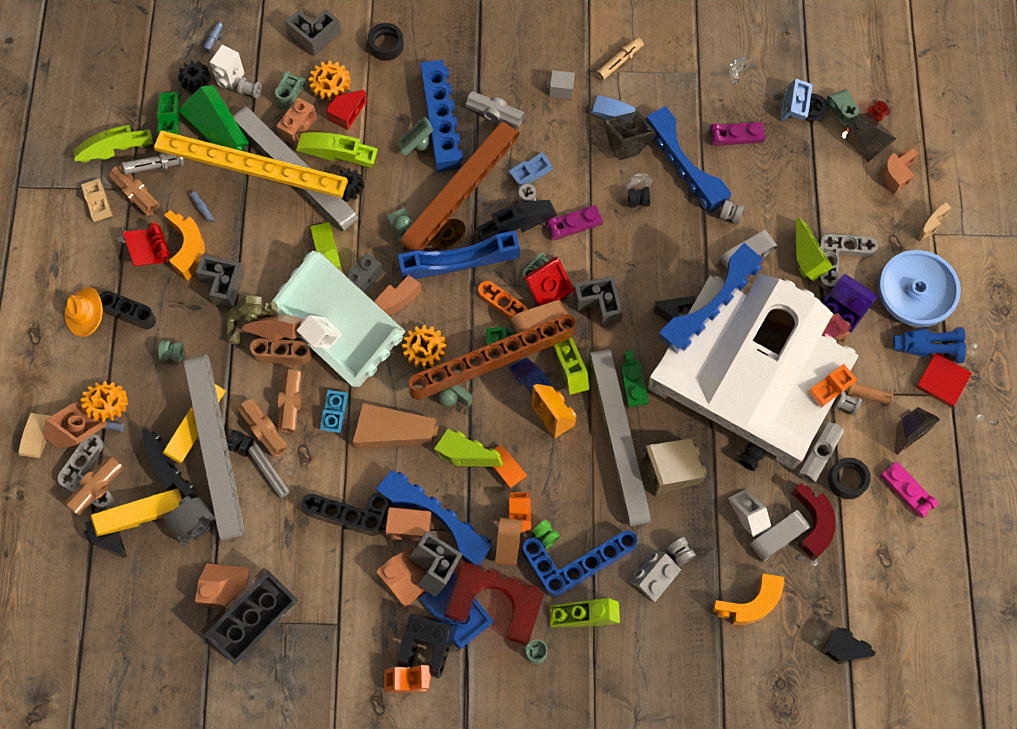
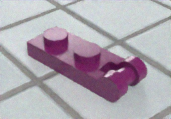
(737, 133)
(574, 222)

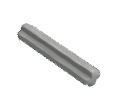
(268, 471)

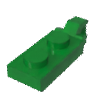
(633, 381)

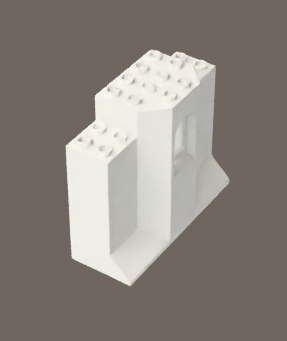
(745, 389)

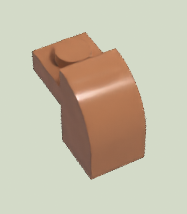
(896, 171)

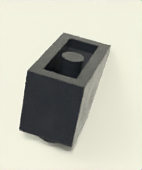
(109, 542)

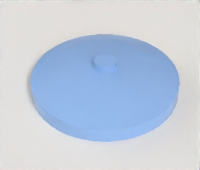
(919, 288)

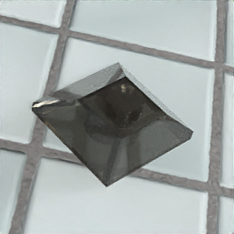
(628, 134)
(867, 136)
(912, 427)

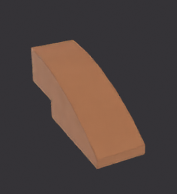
(394, 299)
(275, 327)

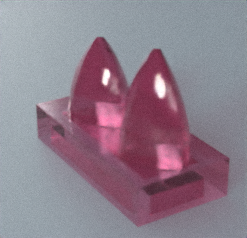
(837, 326)

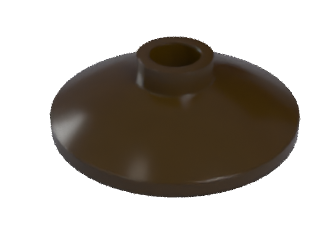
(449, 234)

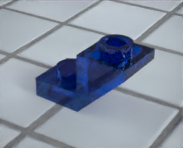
(528, 373)

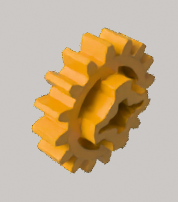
(329, 80)
(416, 351)
(104, 401)

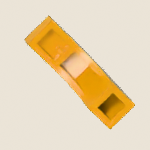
(189, 256)
(768, 595)

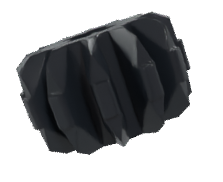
(194, 76)
(355, 183)

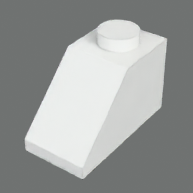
(750, 512)

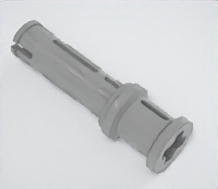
(129, 167)

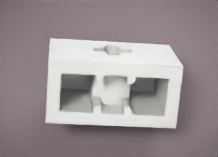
(227, 67)
(319, 331)

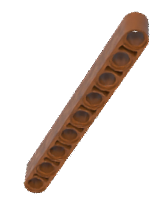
(459, 188)
(487, 363)

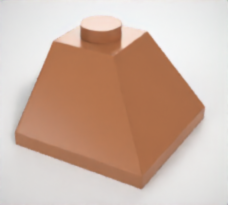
(70, 426)
(402, 577)
(220, 585)

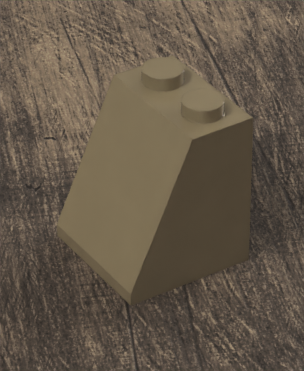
(673, 466)

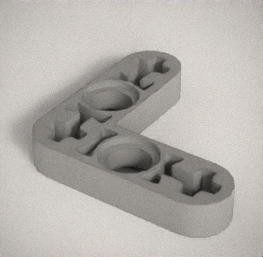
(834, 252)
(74, 484)

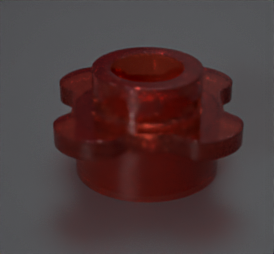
(882, 107)

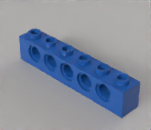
(444, 159)

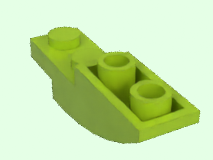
(104, 143)
(333, 146)

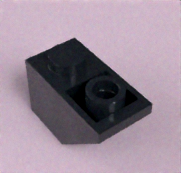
(845, 648)

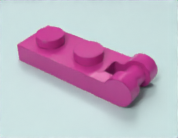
(908, 489)

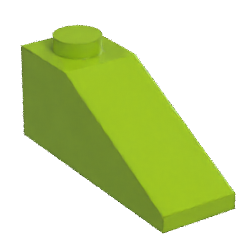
(325, 242)
(809, 253)
(571, 366)

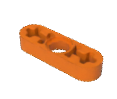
(488, 298)

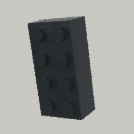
(249, 616)

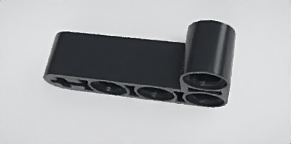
(345, 510)

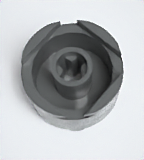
(189, 520)

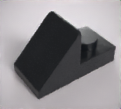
(670, 308)

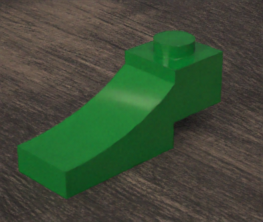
(168, 113)

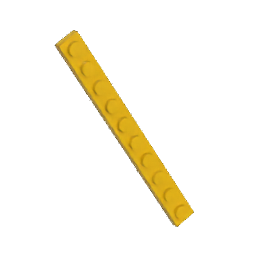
(251, 164)

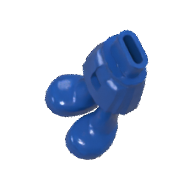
(918, 343)

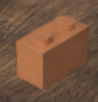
(407, 524)

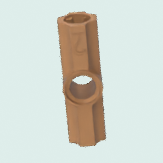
(134, 191)
(289, 401)
(262, 428)
(94, 485)

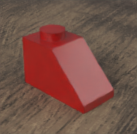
(346, 108)

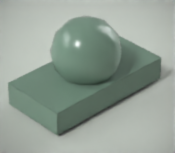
(416, 137)
(400, 223)
(450, 396)

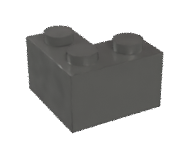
(313, 33)
(224, 277)
(600, 294)
(437, 560)

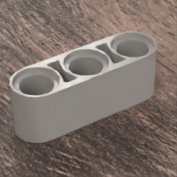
(761, 243)
(780, 535)

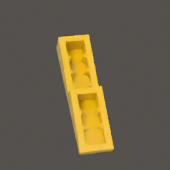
(186, 434)
(136, 512)

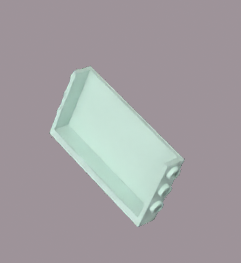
(366, 329)

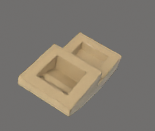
(96, 200)
(933, 222)
(33, 438)

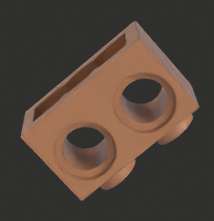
(296, 121)

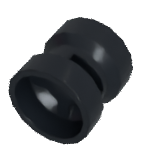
(639, 197)
(239, 443)
(751, 456)

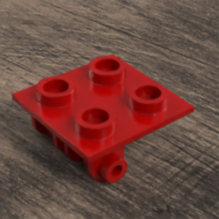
(147, 246)

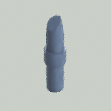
(212, 37)
(201, 206)
(114, 426)

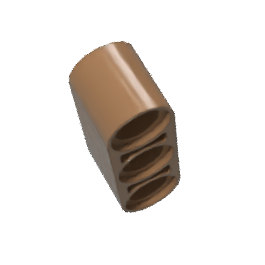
(537, 315)
(288, 357)
(508, 541)

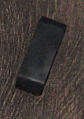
(133, 316)

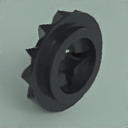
(821, 108)

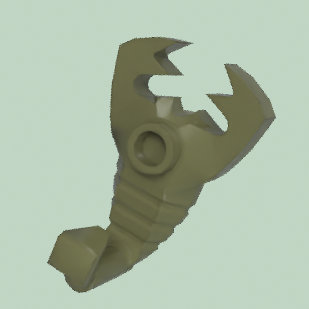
(248, 309)

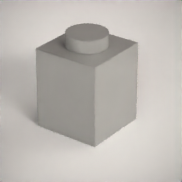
(561, 84)

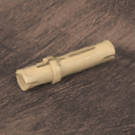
(625, 53)

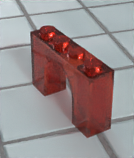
(524, 600)

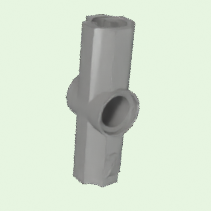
(495, 109)
(827, 443)

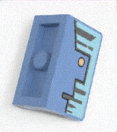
(796, 100)

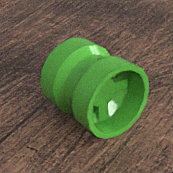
(545, 534)

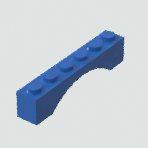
(709, 189)
(490, 251)
(681, 329)
(403, 494)

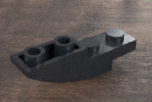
(517, 216)
(164, 465)

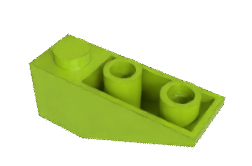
(460, 451)
(585, 613)

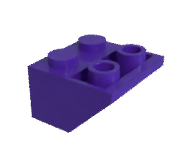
(850, 300)

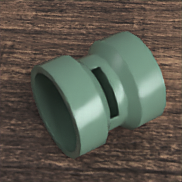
(171, 351)
(535, 648)

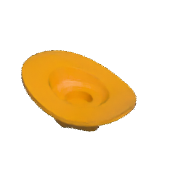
(83, 312)

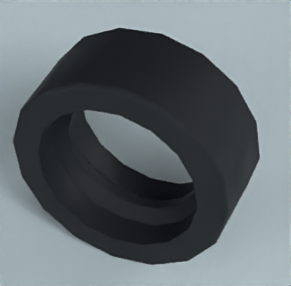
(385, 29)
(860, 467)

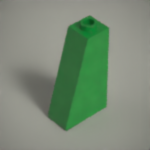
(213, 119)

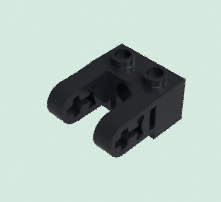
(431, 631)

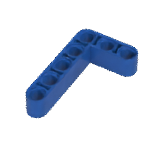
(578, 565)

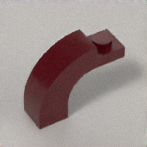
(823, 521)

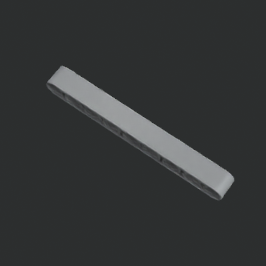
(273, 147)
(619, 438)
(214, 447)

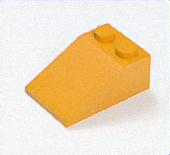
(552, 410)

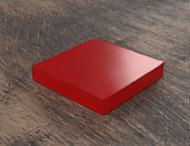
(549, 282)
(944, 380)

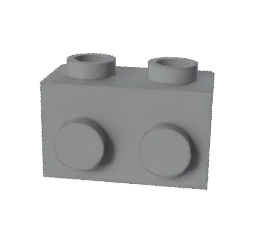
(655, 574)

